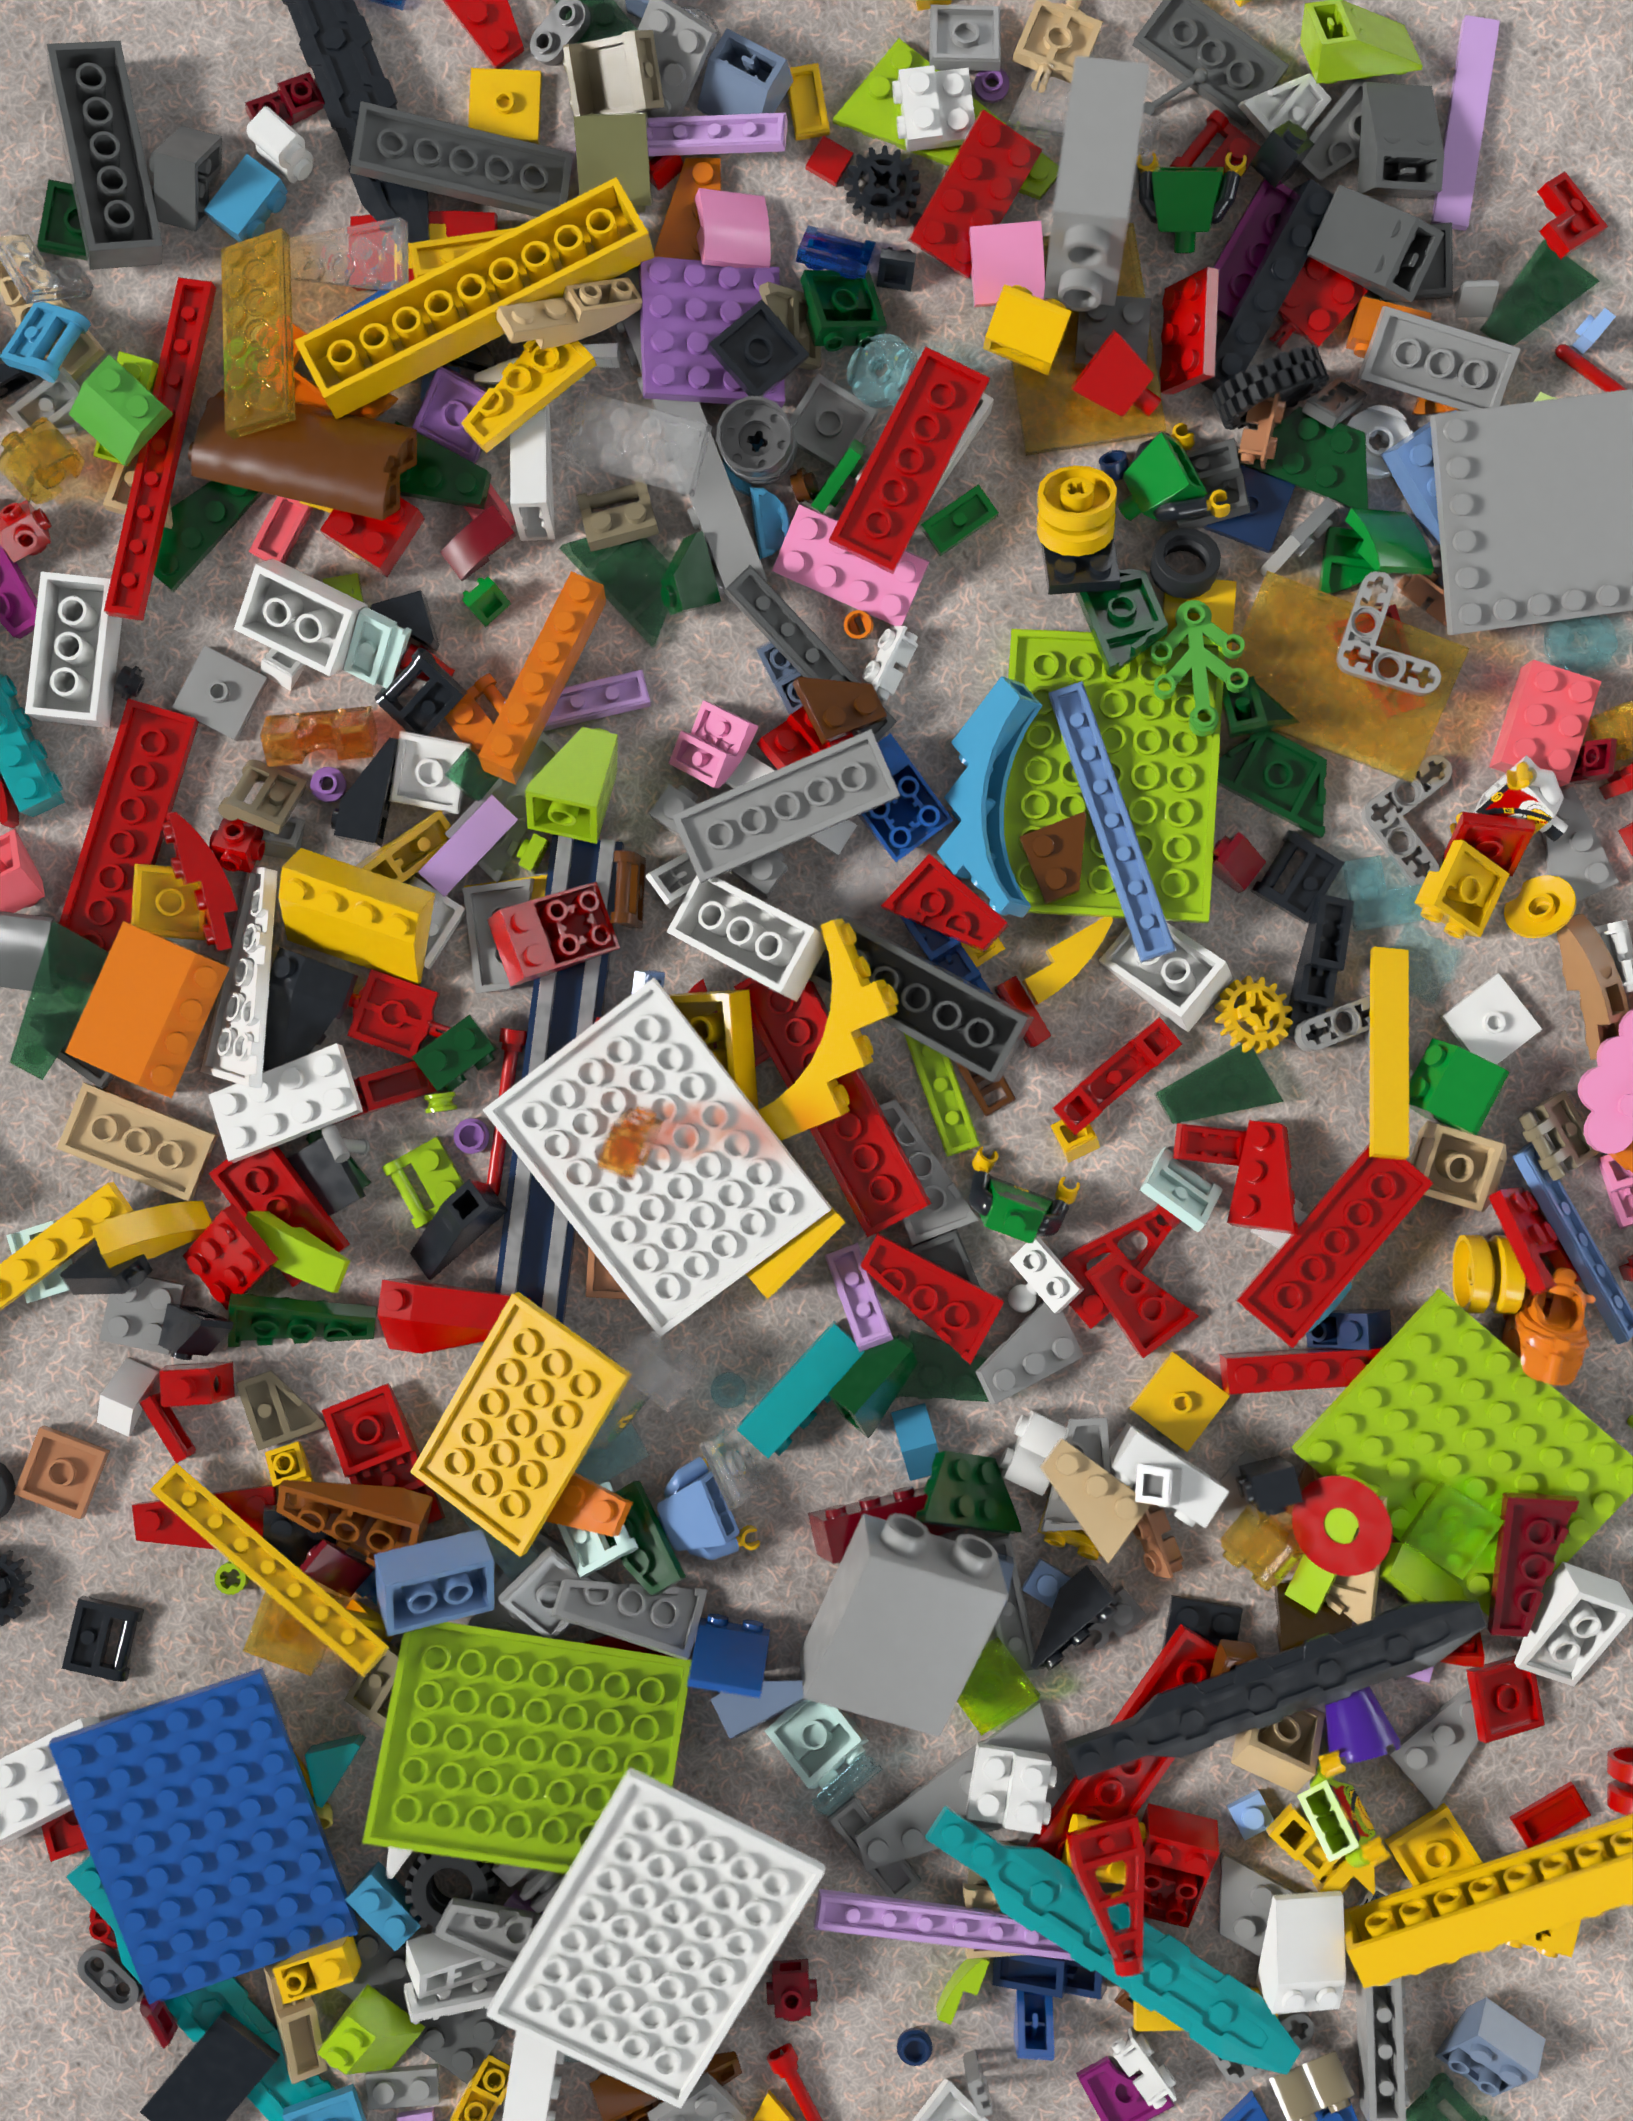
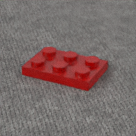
(1189, 331)
(229, 1256)

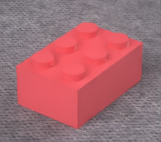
(1546, 719)

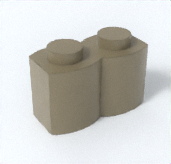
(1312, 2088)

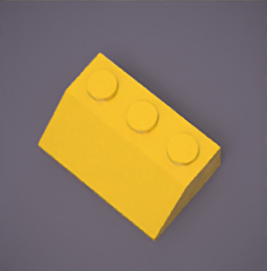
(784, 1262)

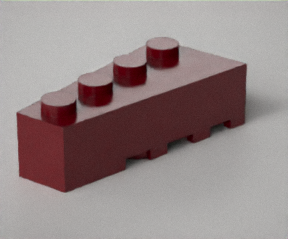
(836, 1525)

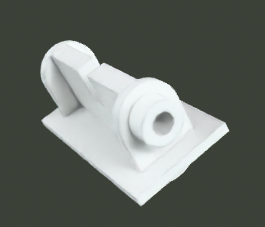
(895, 647)
(1619, 944)
(1155, 2080)

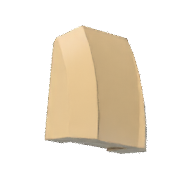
(1459, 1164)

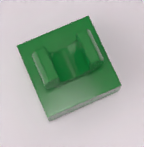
(486, 601)

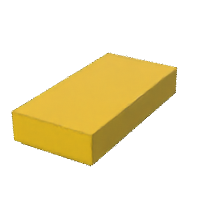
(807, 103)

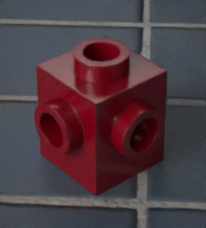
(791, 1989)

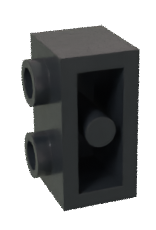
(1269, 1485)

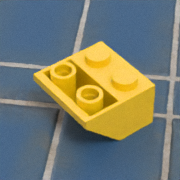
(1027, 328)

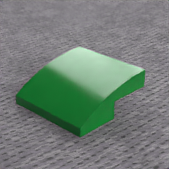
(1391, 541)

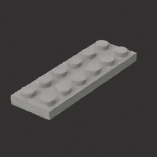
(785, 806)

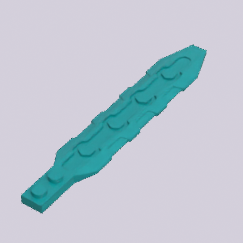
(1175, 1982)
(201, 2008)

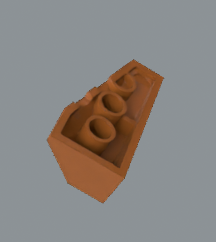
(358, 1515)

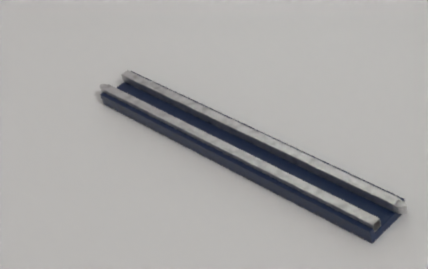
(535, 1232)

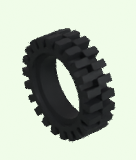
(1290, 374)

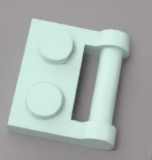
(1181, 1190)
(591, 1550)

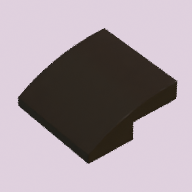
(1299, 1623)

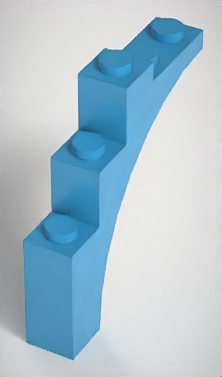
(988, 750)

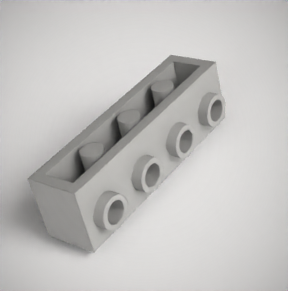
(759, 874)
(1382, 2050)

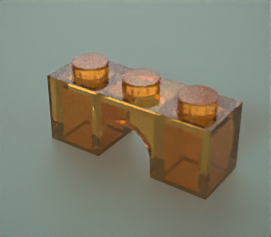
(295, 735)
(630, 1142)

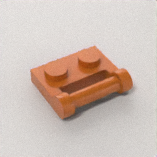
(469, 719)

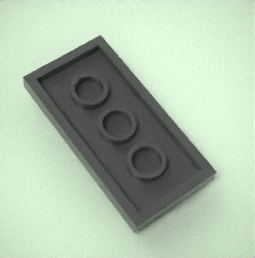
(1194, 36)

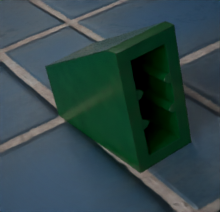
(874, 1383)

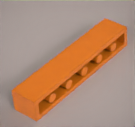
(543, 678)

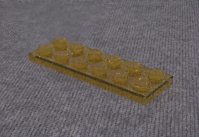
(257, 334)

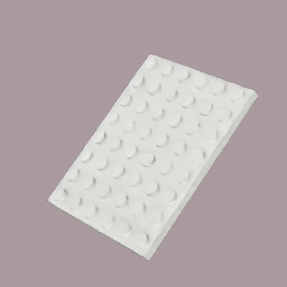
(716, 1183)
(655, 1938)

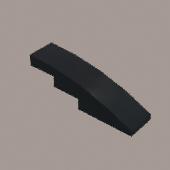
(1320, 961)

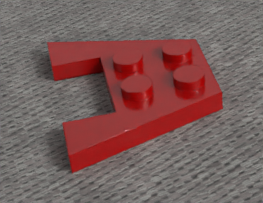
(1530, 1237)

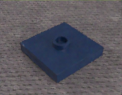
(1267, 502)

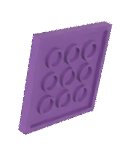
(681, 314)

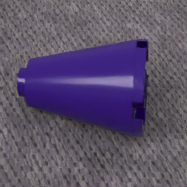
(1359, 1727)

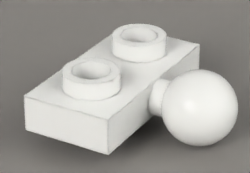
(1044, 1277)

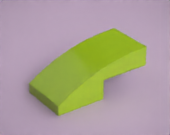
(966, 1978)

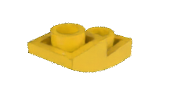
(288, 1464)
(483, 2092)

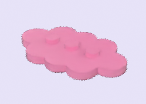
(1609, 1092)

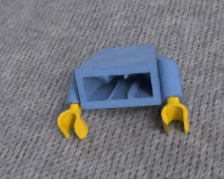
(698, 1516)

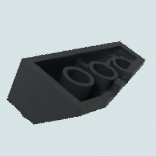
(302, 1005)

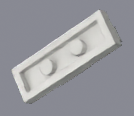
(453, 2001)

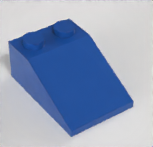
(729, 1656)

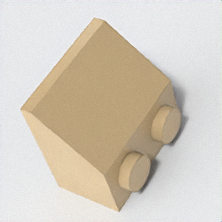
(1283, 1751)

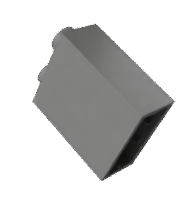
(1095, 182)
(902, 1623)

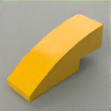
(1067, 960)
(150, 1231)

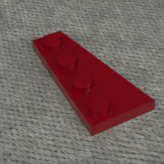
(1525, 1557)

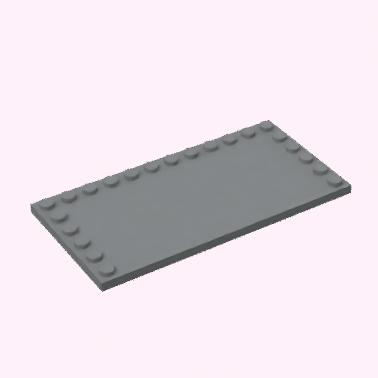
(1535, 510)

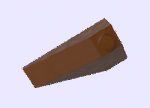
(627, 2103)

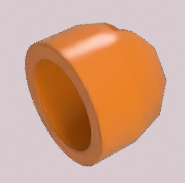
(852, 628)

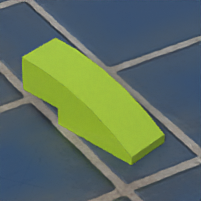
(300, 1252)
(1417, 1576)

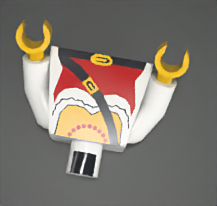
(1525, 794)

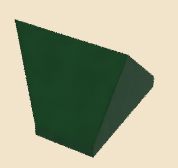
(1252, 710)

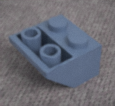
(743, 78)
(1492, 2048)

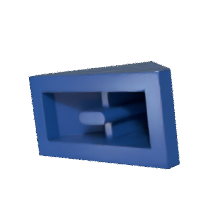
(1034, 2026)

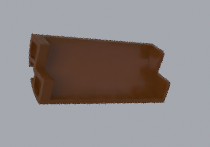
(313, 459)

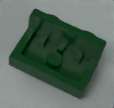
(455, 1054)

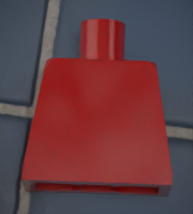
(1117, 378)
(195, 1384)

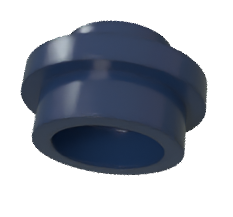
(914, 2046)

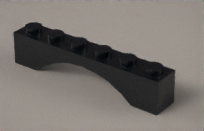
(1271, 283)

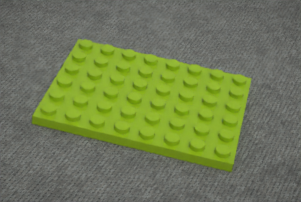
(1158, 762)
(1463, 1411)
(517, 1742)

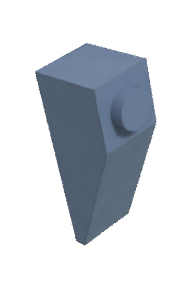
(745, 1713)

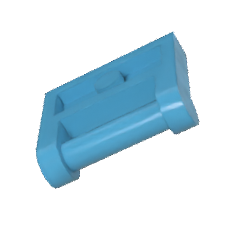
(37, 335)

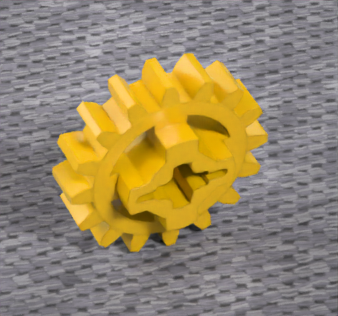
(1255, 1010)

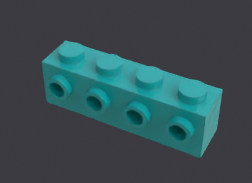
(23, 758)
(800, 1391)

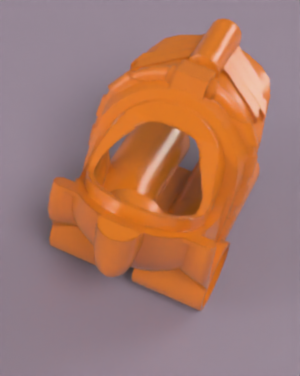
(1550, 1330)

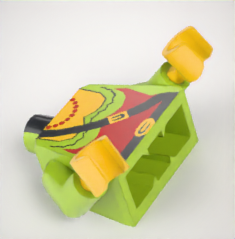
(1340, 1817)

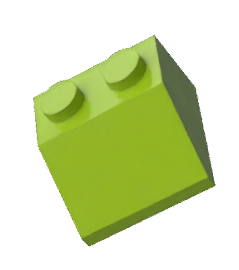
(369, 2035)

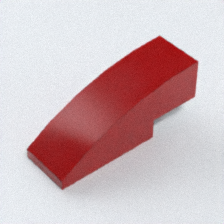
(391, 1087)

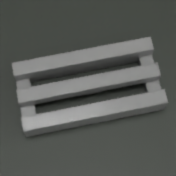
(977, 2084)

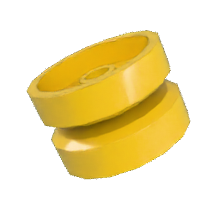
(1076, 510)
(1487, 1275)

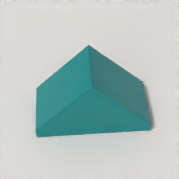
(328, 1764)

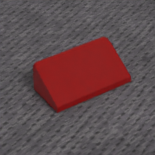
(1015, 995)

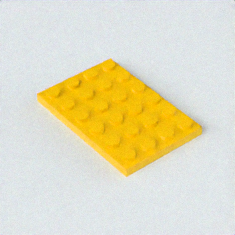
(520, 1423)

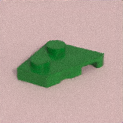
(1341, 562)

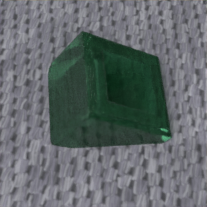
(469, 776)

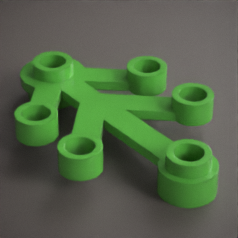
(1198, 660)

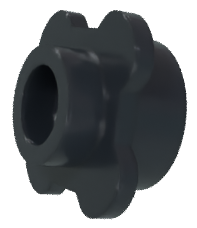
(129, 682)

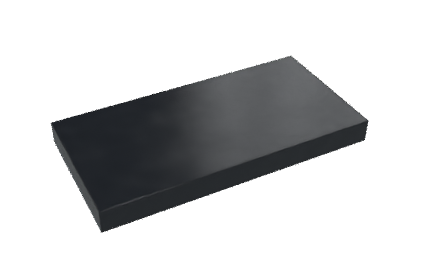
(213, 2075)

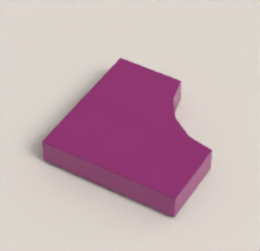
(1115, 2094)

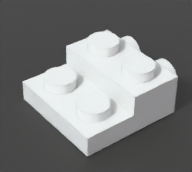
(933, 107)
(1011, 1788)

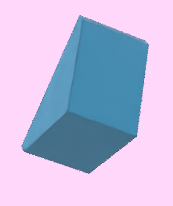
(915, 1440)

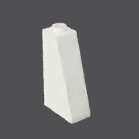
(532, 478)

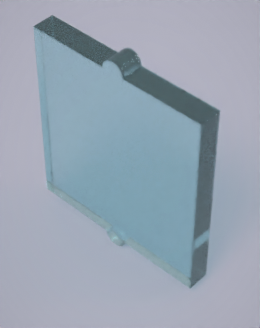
(1428, 962)

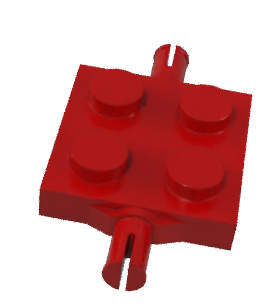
(1316, 303)
(394, 1014)

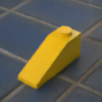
(410, 850)

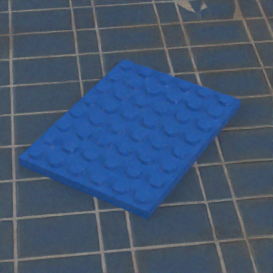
(204, 1835)

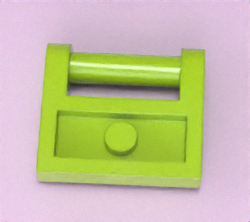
(435, 1172)

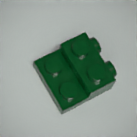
(841, 309)

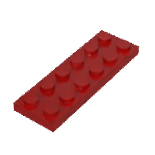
(909, 460)
(1332, 1244)

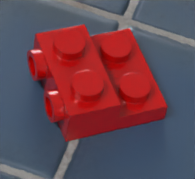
(794, 740)

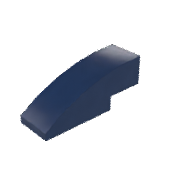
(1047, 1976)

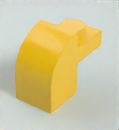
(1297, 1838)

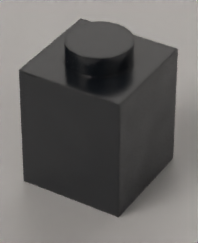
(1282, 153)

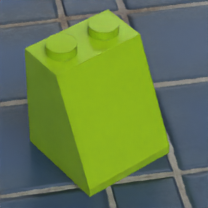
(575, 787)

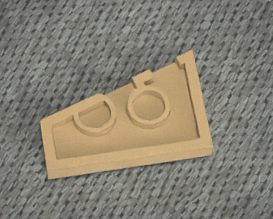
(1094, 1496)

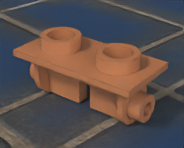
(1260, 443)
(1419, 588)
(1160, 1555)

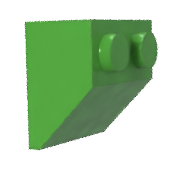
(118, 410)

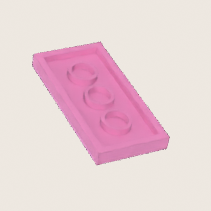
(842, 576)

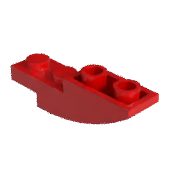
(199, 865)

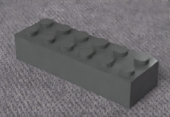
(104, 154)
(938, 1005)

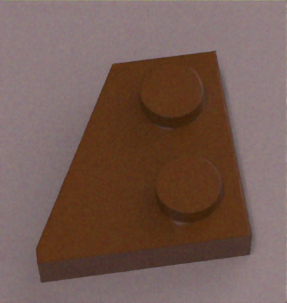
(838, 706)
(1056, 857)

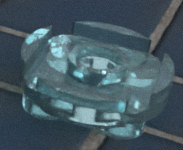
(864, 363)
(1601, 644)

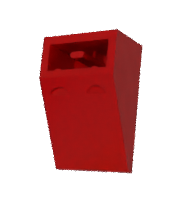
(552, 933)
(1177, 1862)

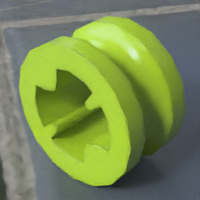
(440, 1102)
(220, 1579)

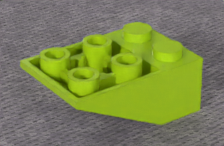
(1354, 43)

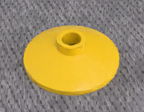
(1539, 895)

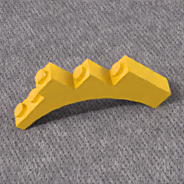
(843, 1048)

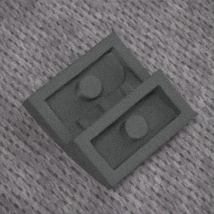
(1219, 469)
(21, 948)

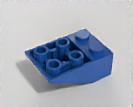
(912, 817)

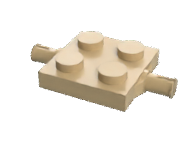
(1054, 38)

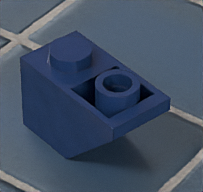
(1352, 1330)

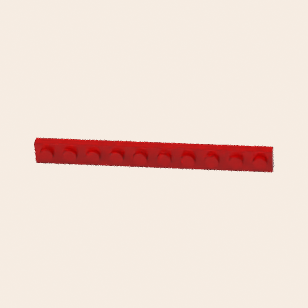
(160, 455)

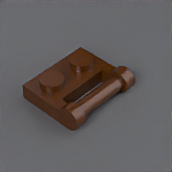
(629, 889)

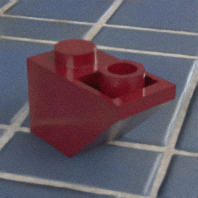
(1236, 861)

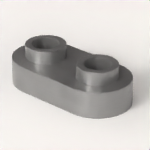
(560, 31)
(106, 1980)

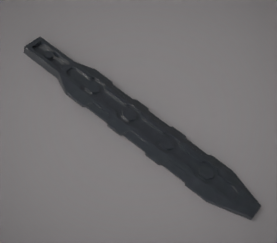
(348, 72)
(1282, 1684)

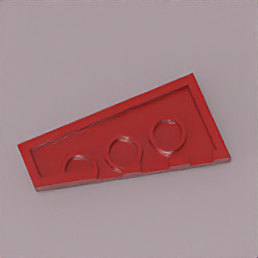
(941, 1299)

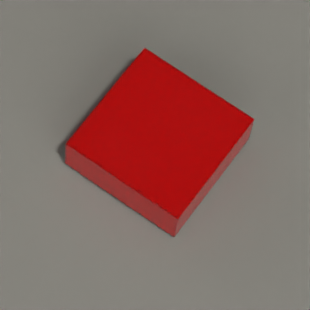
(829, 161)

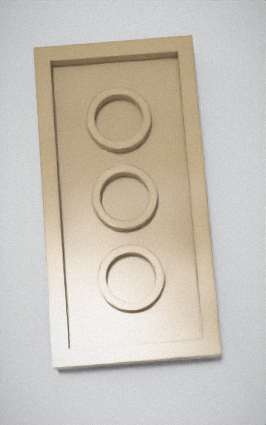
(137, 1141)

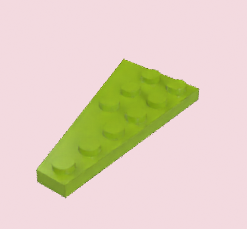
(875, 114)

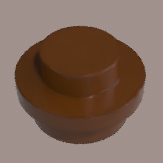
(804, 485)

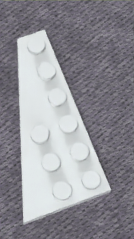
(240, 1014)

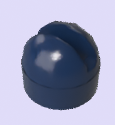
(1114, 464)

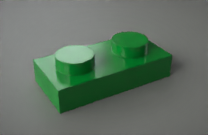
(832, 489)
(959, 520)

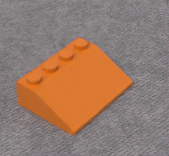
(147, 1009)

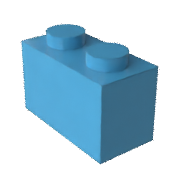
(247, 200)
(384, 1906)

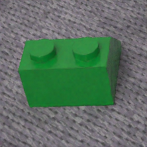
(1455, 1086)

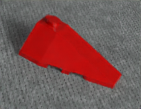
(436, 1316)

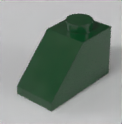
(690, 577)

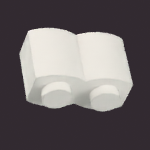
(280, 145)
(1035, 1441)

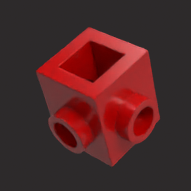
(23, 530)
(237, 845)

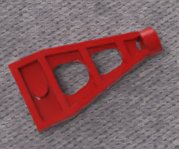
(1088, 1303)
(1101, 1846)

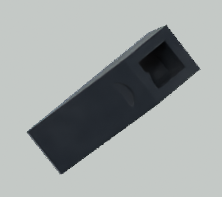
(456, 1226)
(1076, 1609)

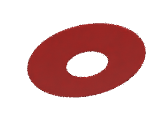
(1373, 1518)

